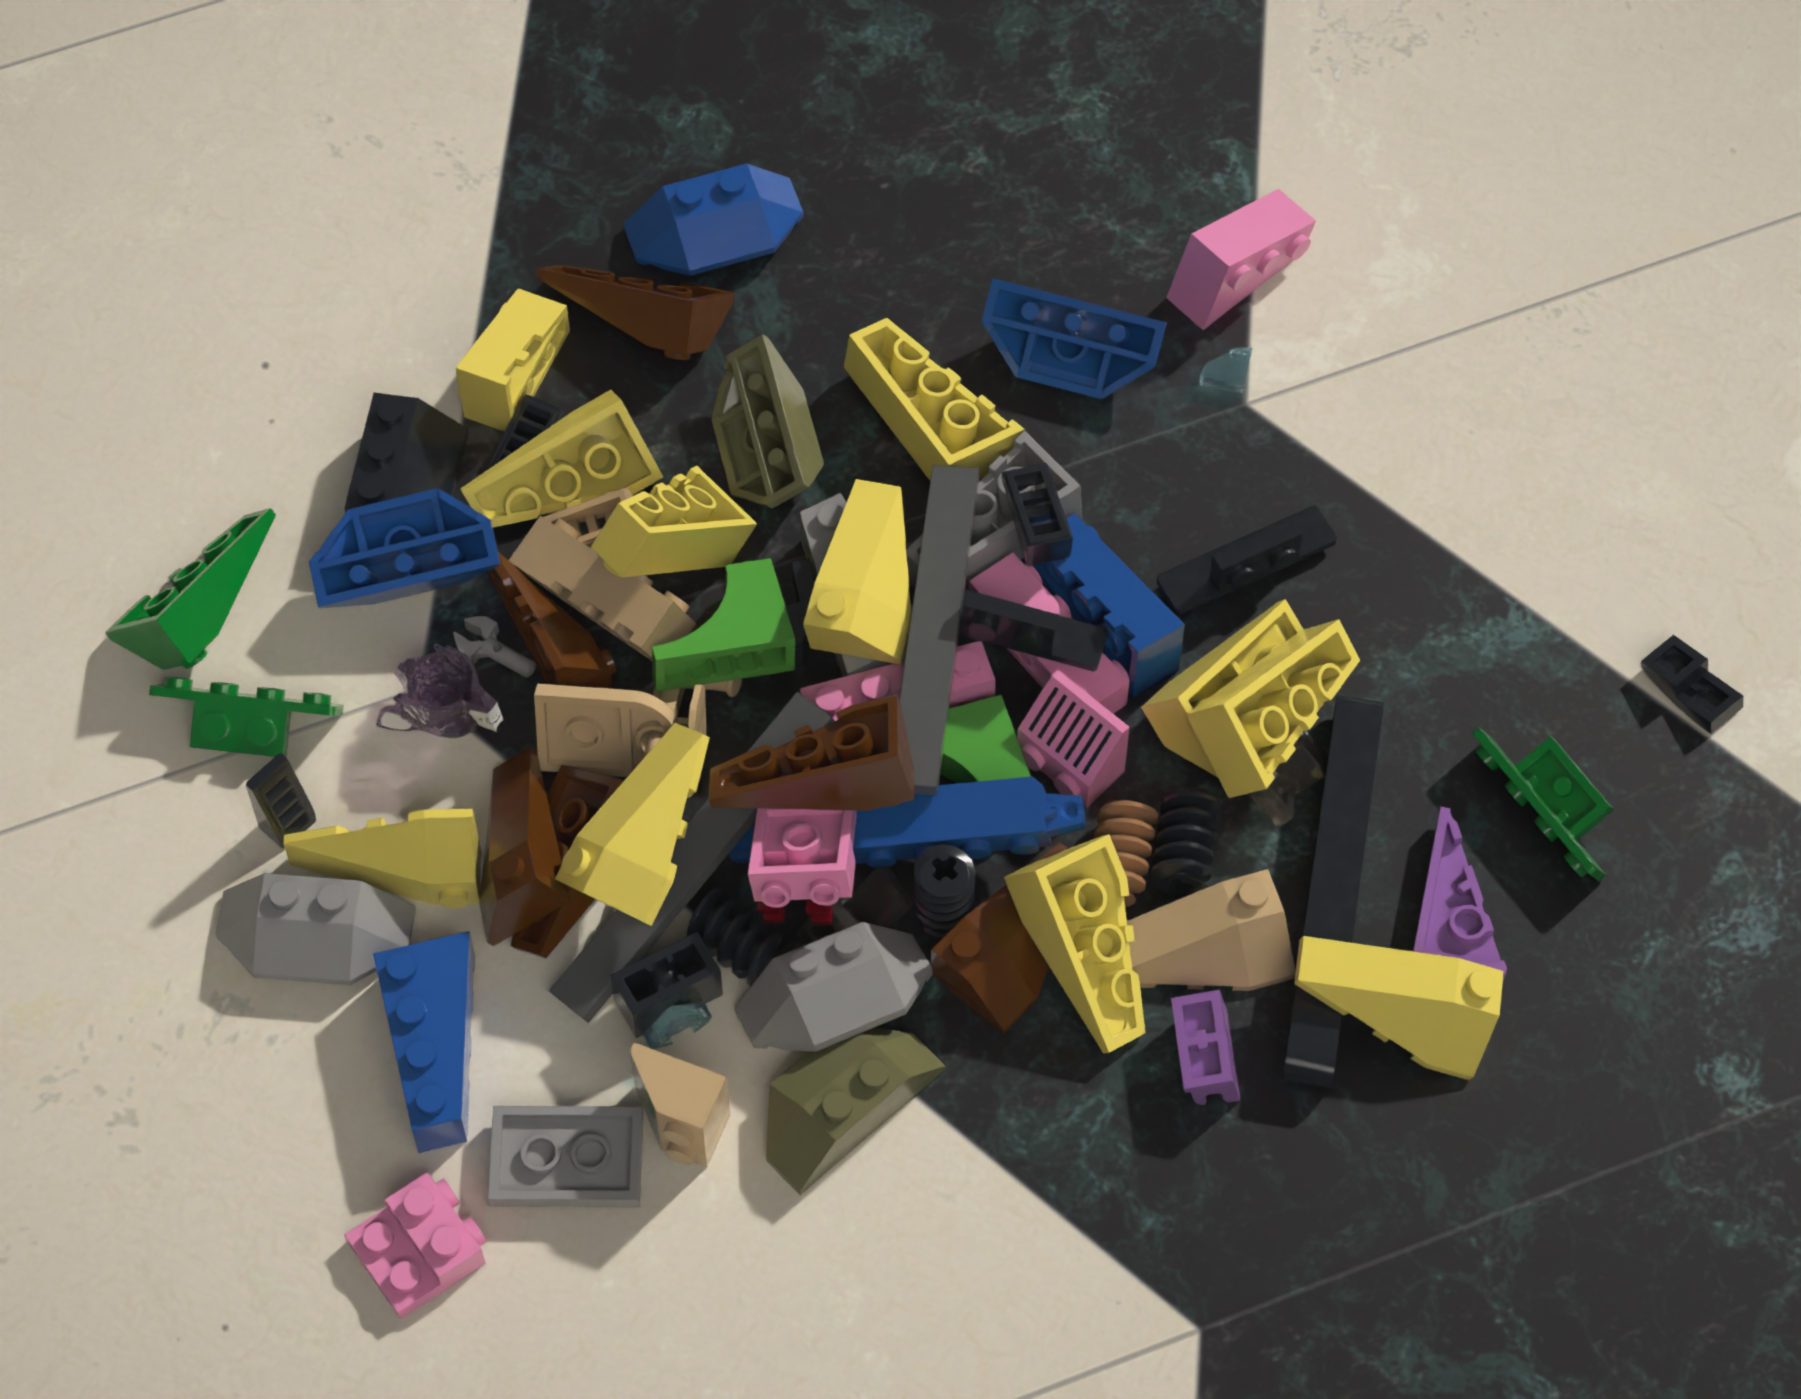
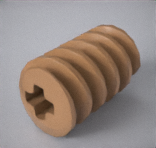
(1130, 832)

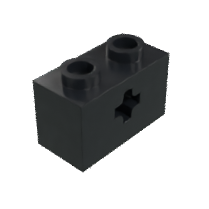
(670, 977)

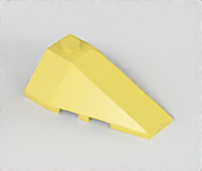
(566, 465)
(863, 584)
(630, 840)
(425, 859)
(1079, 924)

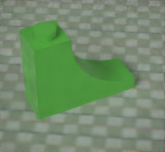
(741, 640)
(981, 744)

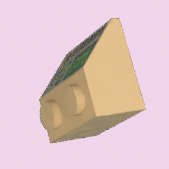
(682, 1104)

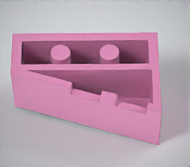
(1238, 256)

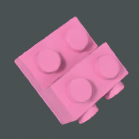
(802, 856)
(417, 1244)

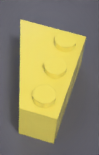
(511, 358)

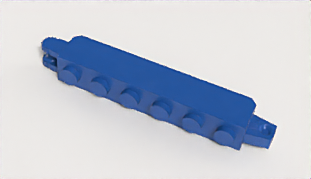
(970, 816)

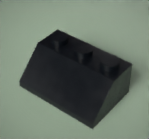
(405, 451)

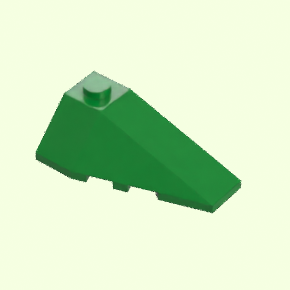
(190, 614)

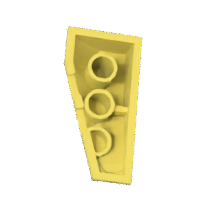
(1211, 673)
(1421, 1001)

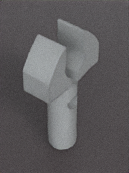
(491, 647)

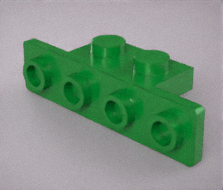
(242, 721)
(1557, 791)

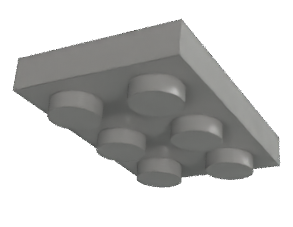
(566, 1156)

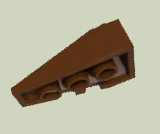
(993, 960)

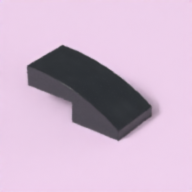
(803, 586)
(1687, 682)

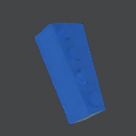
(1108, 594)
(429, 1019)

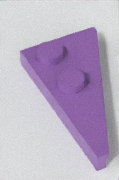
(1451, 907)

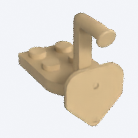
(611, 728)

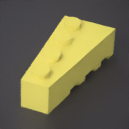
(925, 403)
(674, 529)
(1264, 710)

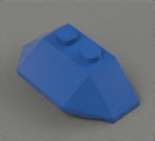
(714, 220)
(1070, 340)
(402, 550)

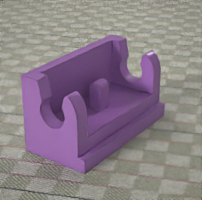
(1205, 1046)

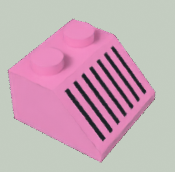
(1073, 740)

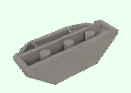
(311, 927)
(834, 989)

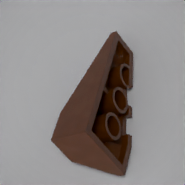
(664, 317)
(555, 641)
(845, 765)
(572, 803)
(519, 851)

